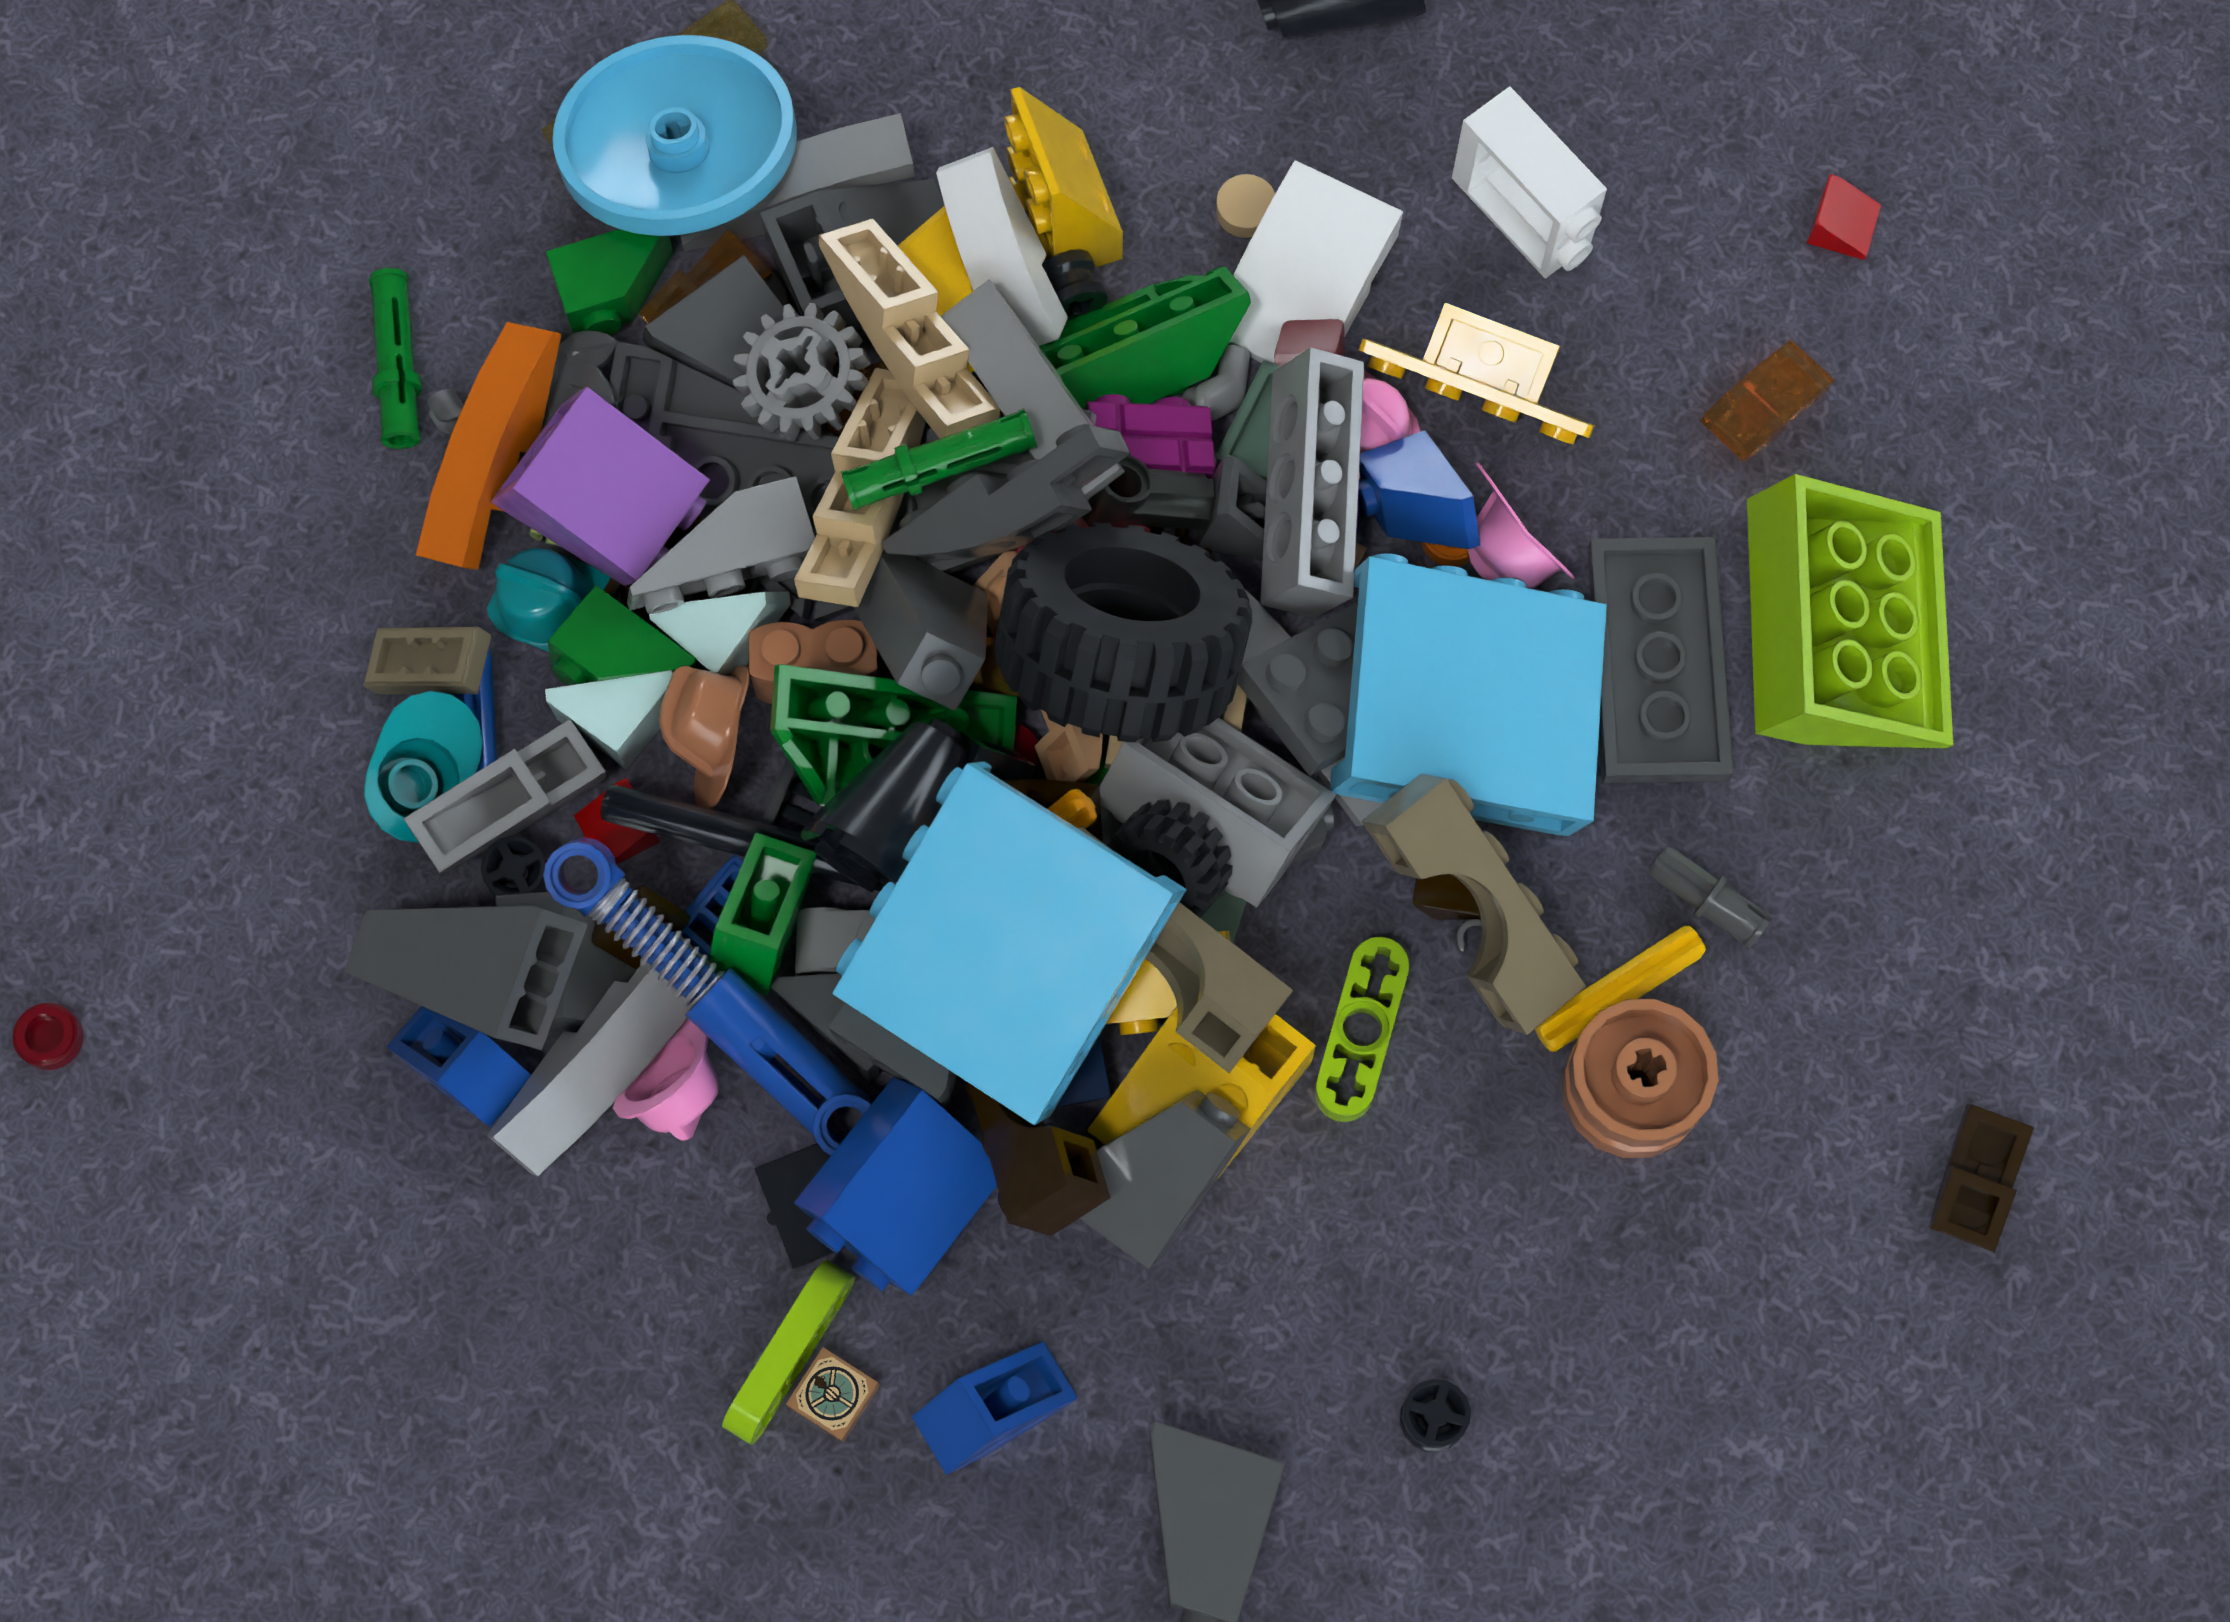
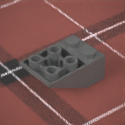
(795, 228)

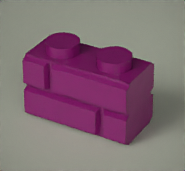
(1160, 434)

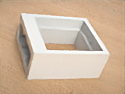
(1529, 183)

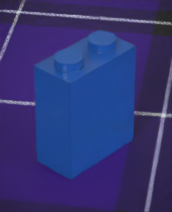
(899, 1188)

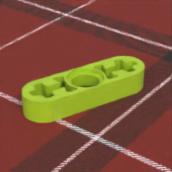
(1391, 989)
(792, 1342)

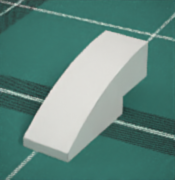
(1000, 241)

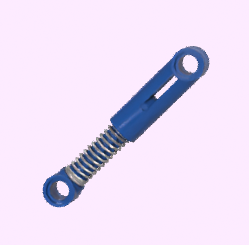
(718, 1002)

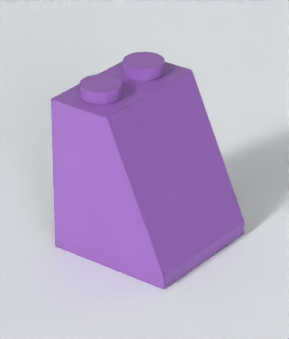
(603, 488)

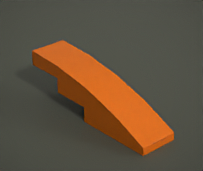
(494, 426)

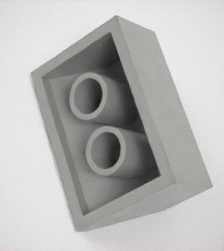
(1236, 783)

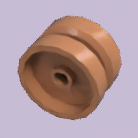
(1660, 1047)

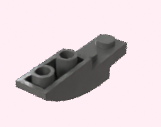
(1000, 514)

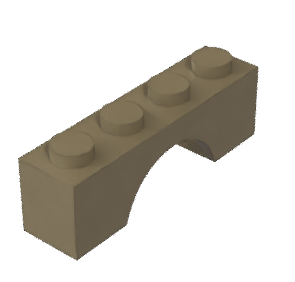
(1519, 964)
(1217, 987)

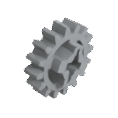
(807, 345)

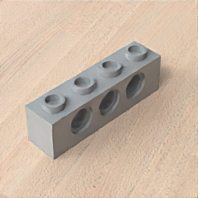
(1312, 483)

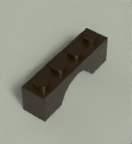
(1040, 1170)

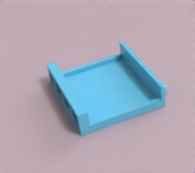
(1477, 691)
(1004, 942)

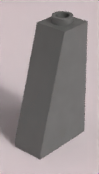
(473, 964)

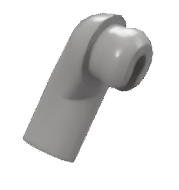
(1228, 389)

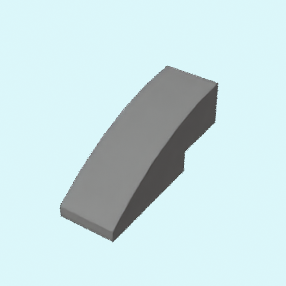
(506, 797)

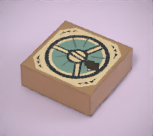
(833, 1395)

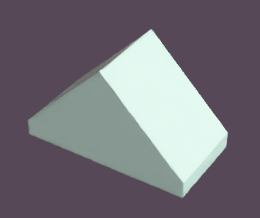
(719, 628)
(614, 713)

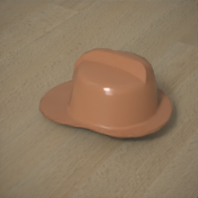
(702, 725)

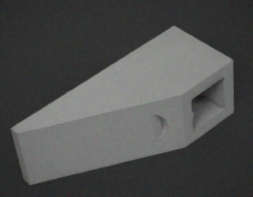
(744, 538)

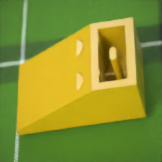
(1059, 182)
(1175, 1069)

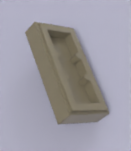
(427, 660)

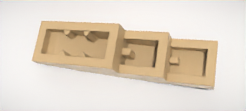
(902, 323)
(846, 539)

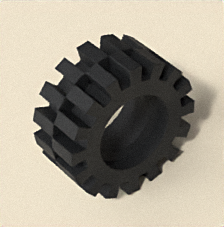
(1184, 844)

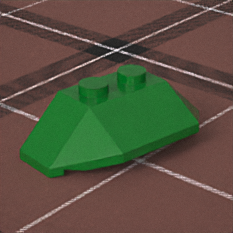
(1150, 339)
(843, 721)

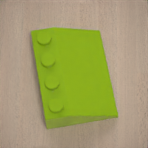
(1847, 618)

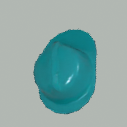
(539, 593)
(419, 755)

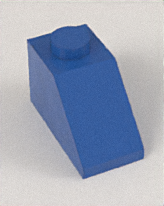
(1417, 493)
(460, 1063)
(993, 1407)

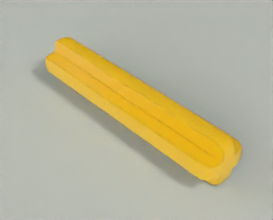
(1624, 983)

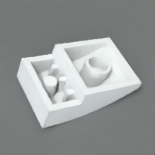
(1311, 257)

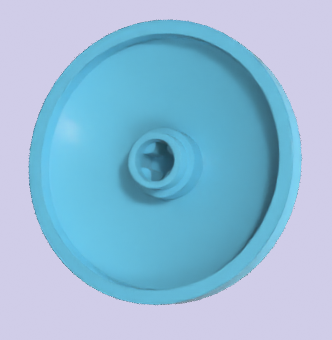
(675, 135)

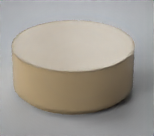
(1243, 204)

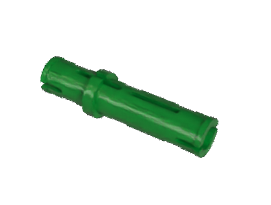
(395, 381)
(938, 459)

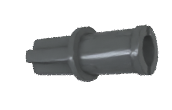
(1710, 896)

